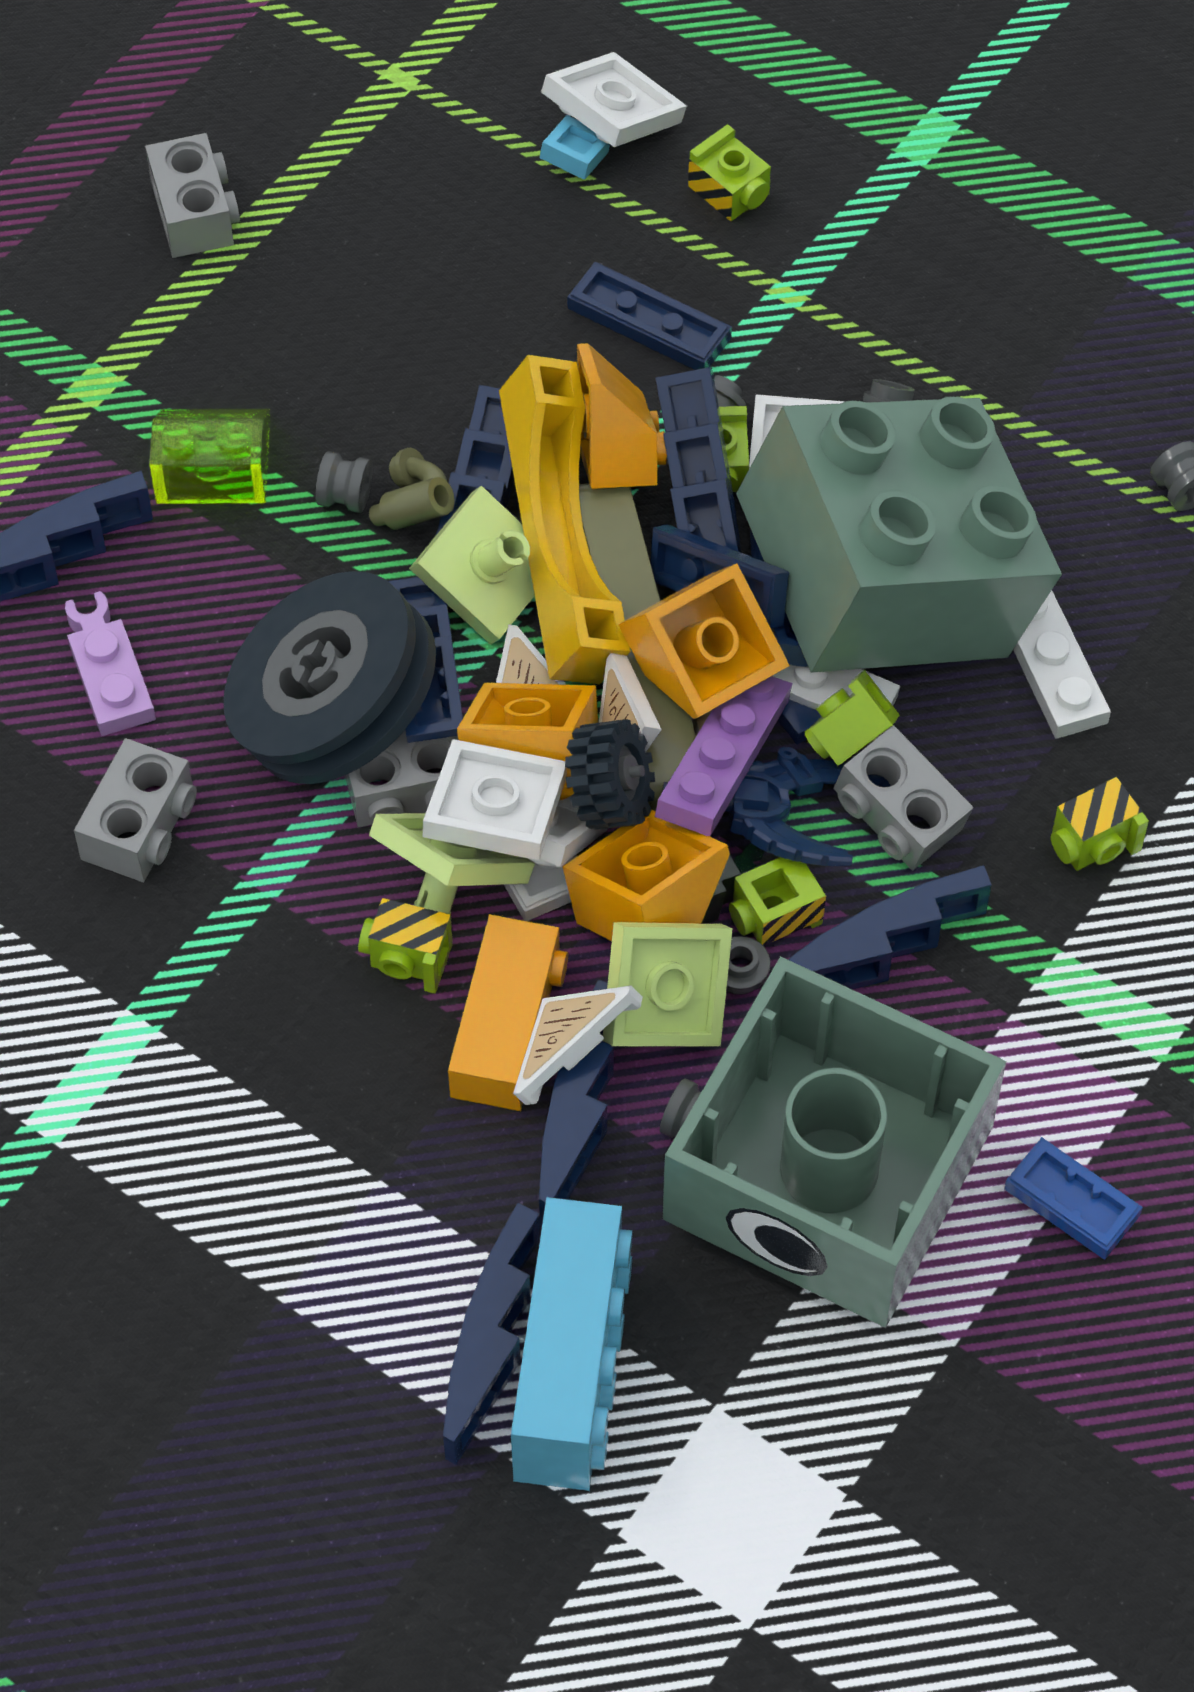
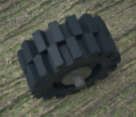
(610, 774)

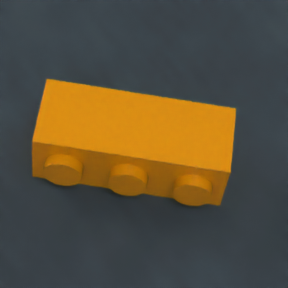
(508, 984)

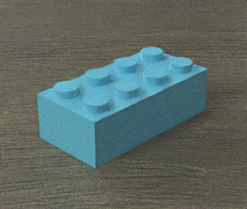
(571, 1345)

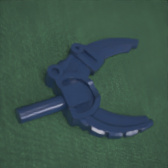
(764, 805)

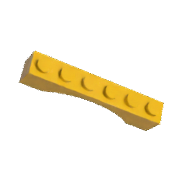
(574, 607)

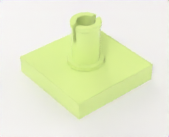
(480, 565)
(446, 863)
(681, 979)

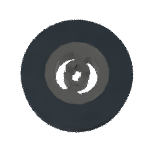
(329, 677)

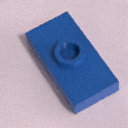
(1073, 1198)

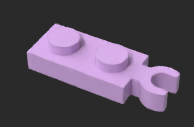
(108, 669)

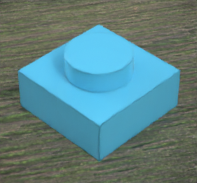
(573, 148)

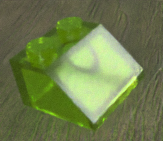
(210, 455)

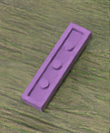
(722, 756)

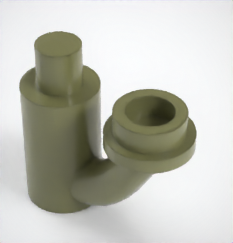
(422, 493)

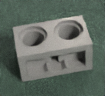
(191, 194)
(408, 784)
(914, 790)
(124, 807)

